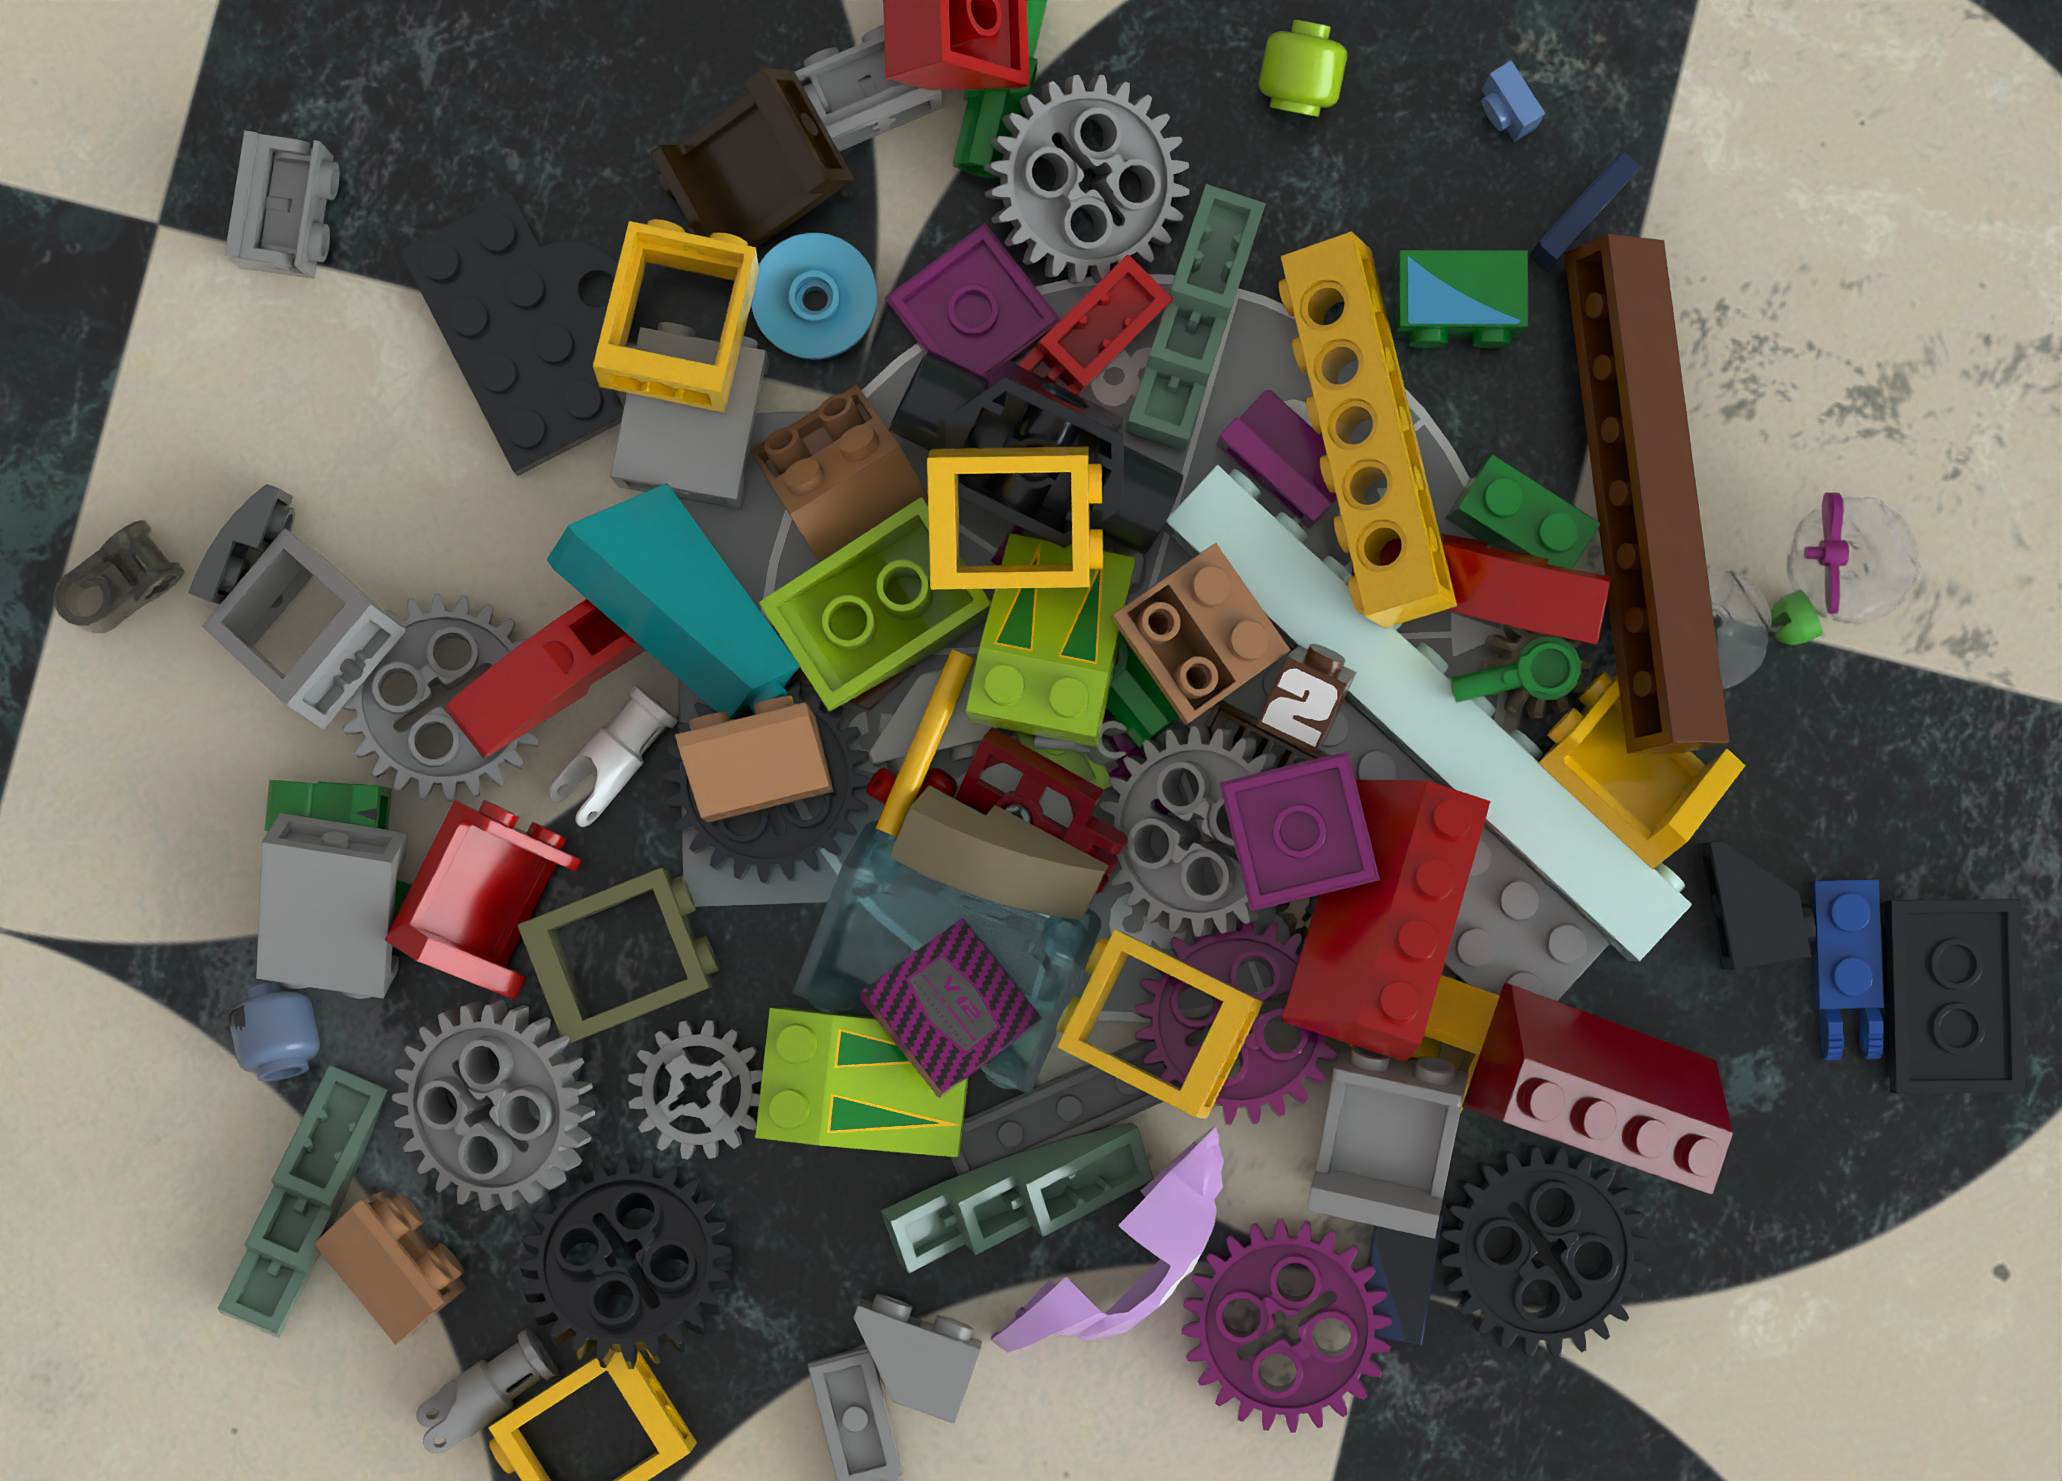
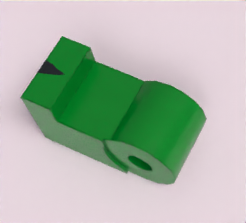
(329, 801)

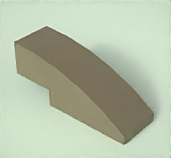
(996, 857)

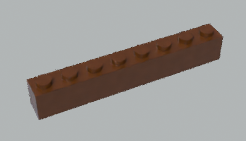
(1646, 496)

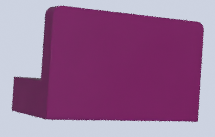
(1281, 456)

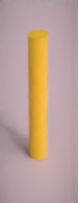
(925, 742)

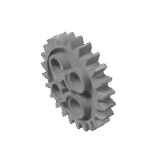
(1129, 143)
(416, 656)
(1177, 881)
(528, 1069)

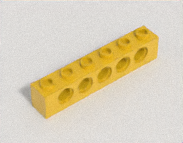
(1419, 578)

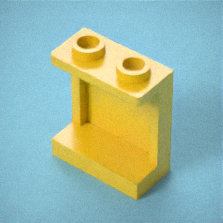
(1643, 798)

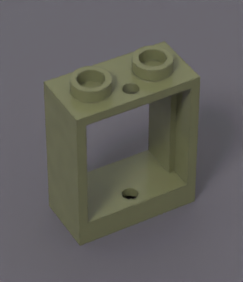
(558, 978)

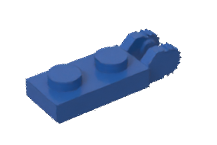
(1847, 963)

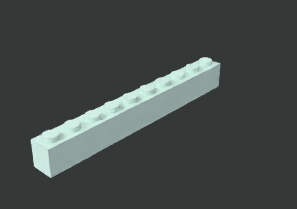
(1415, 708)

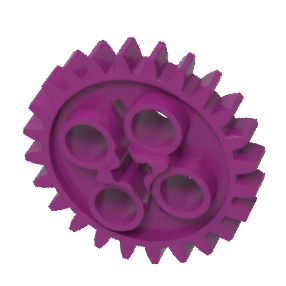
(1262, 1073)
(1320, 1374)

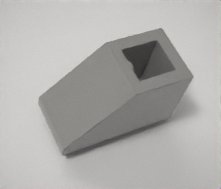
(959, 738)
(919, 1361)

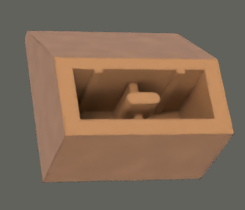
(838, 472)
(1200, 633)
(754, 759)
(392, 1263)

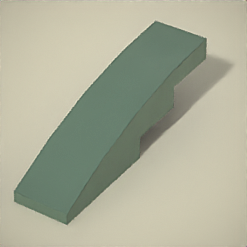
(1195, 317)
(1024, 1190)
(303, 1200)

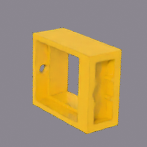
(663, 375)
(943, 510)
(1218, 1048)
(642, 1394)

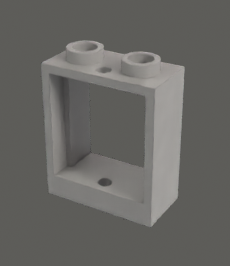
(358, 632)

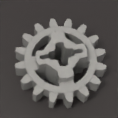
(680, 1064)

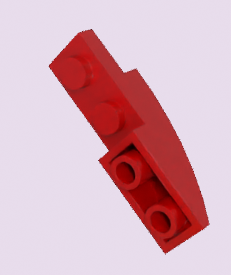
(541, 677)

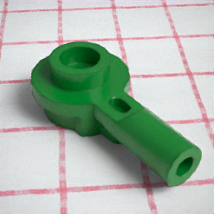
(1544, 669)

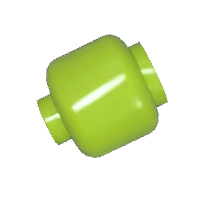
(1302, 69)

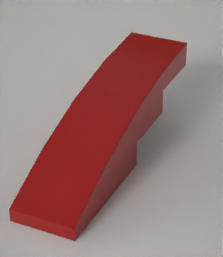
(1098, 327)
(1520, 589)

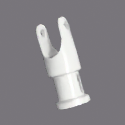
(614, 754)

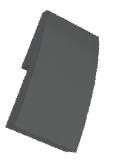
(252, 527)

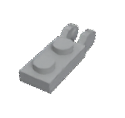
(855, 1417)

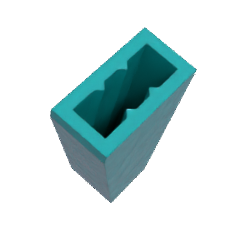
(676, 598)

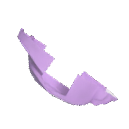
(1169, 1222)

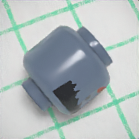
(274, 1032)

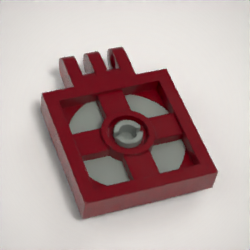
(1042, 795)

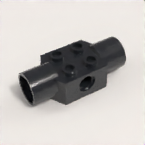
(1019, 409)

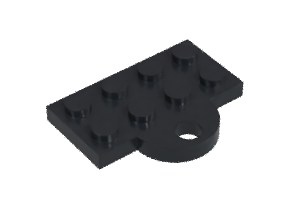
(520, 328)

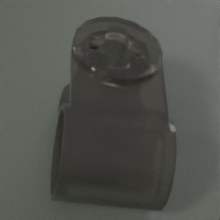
(121, 578)

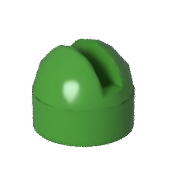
(1797, 617)

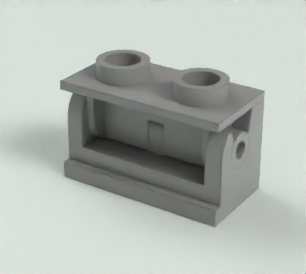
(856, 97)
(281, 205)

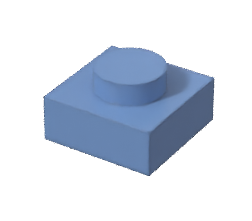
(1510, 102)

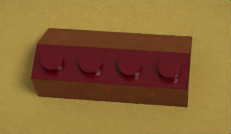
(1602, 1089)

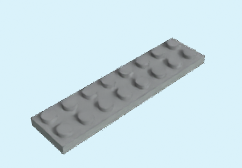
(1509, 917)

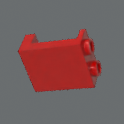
(475, 892)

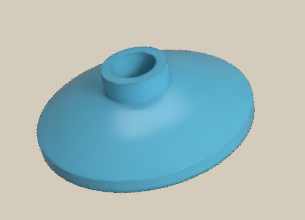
(807, 265)

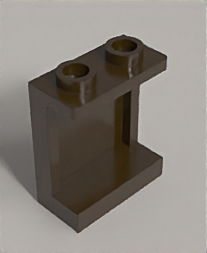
(754, 163)

